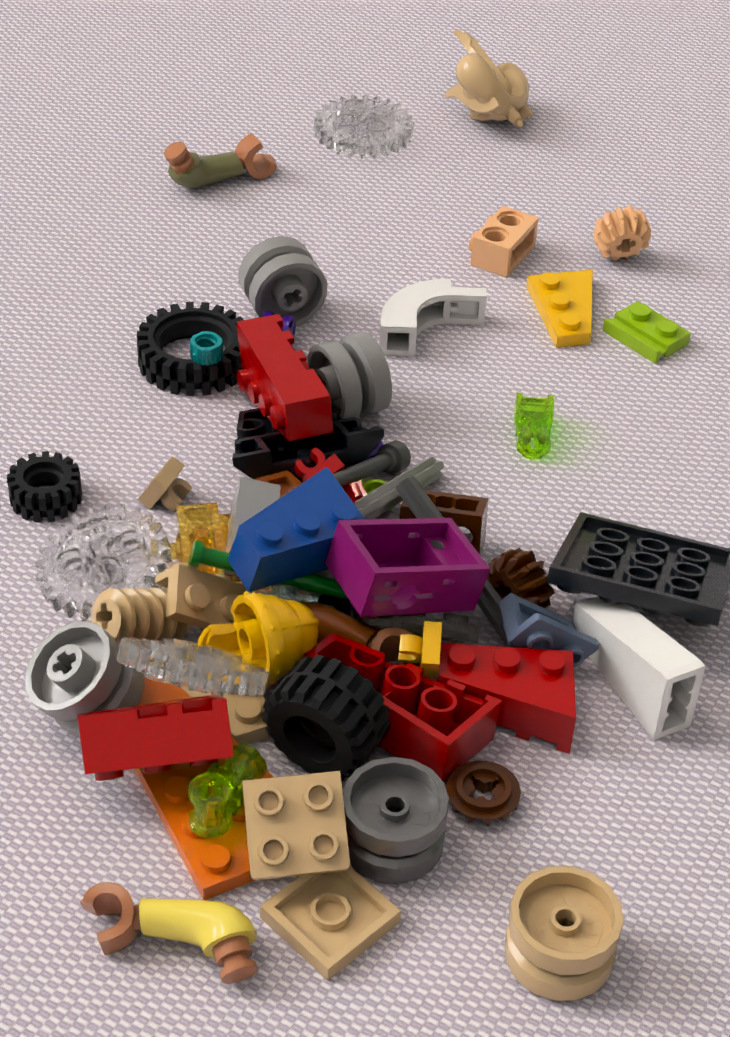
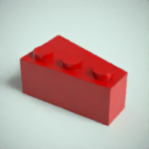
(531, 682)

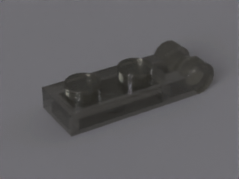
(454, 626)

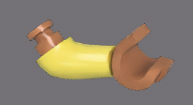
(211, 925)

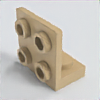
(296, 825)

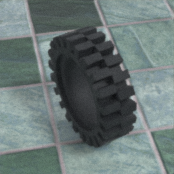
(181, 372)

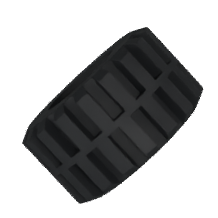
(326, 716)

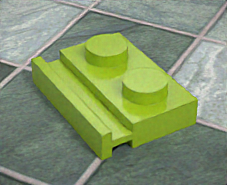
(646, 331)

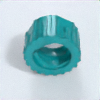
(206, 348)

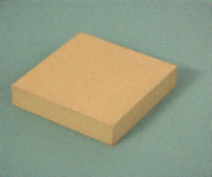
(330, 918)

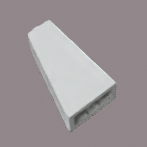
(642, 665)

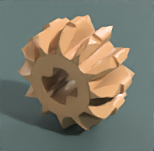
(622, 233)

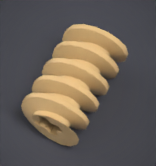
(136, 614)

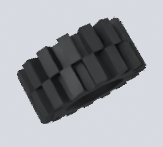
(44, 471)

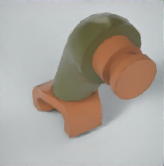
(196, 171)

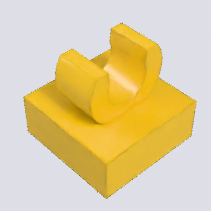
(423, 649)

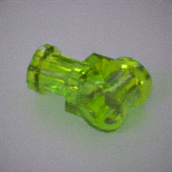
(533, 420)
(219, 791)

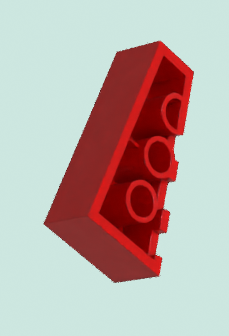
(281, 380)
(427, 718)

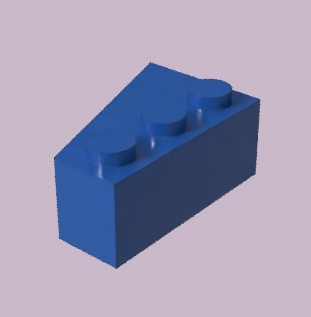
(291, 533)

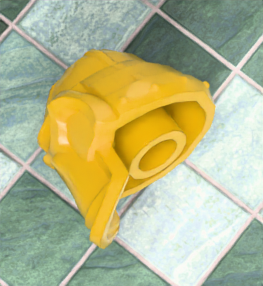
(265, 633)

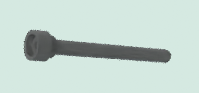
(389, 458)

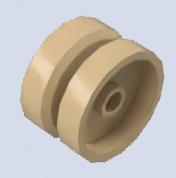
(563, 933)

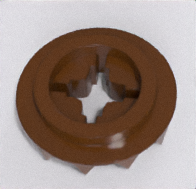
(485, 777)

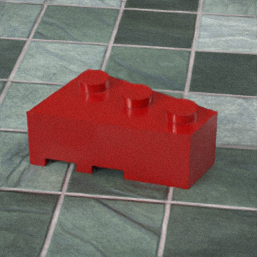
(155, 736)

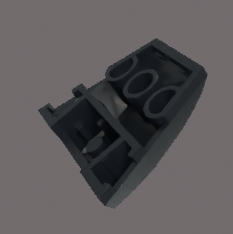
(265, 451)

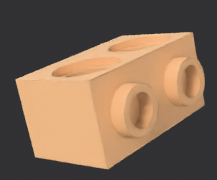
(503, 241)

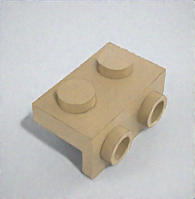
(198, 596)

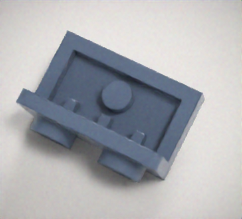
(539, 628)

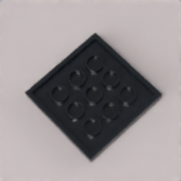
(643, 569)

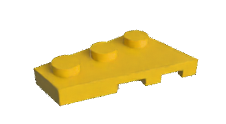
(564, 305)

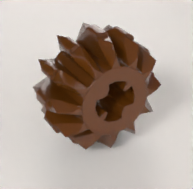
(521, 575)

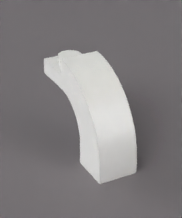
(424, 306)

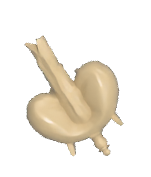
(489, 89)

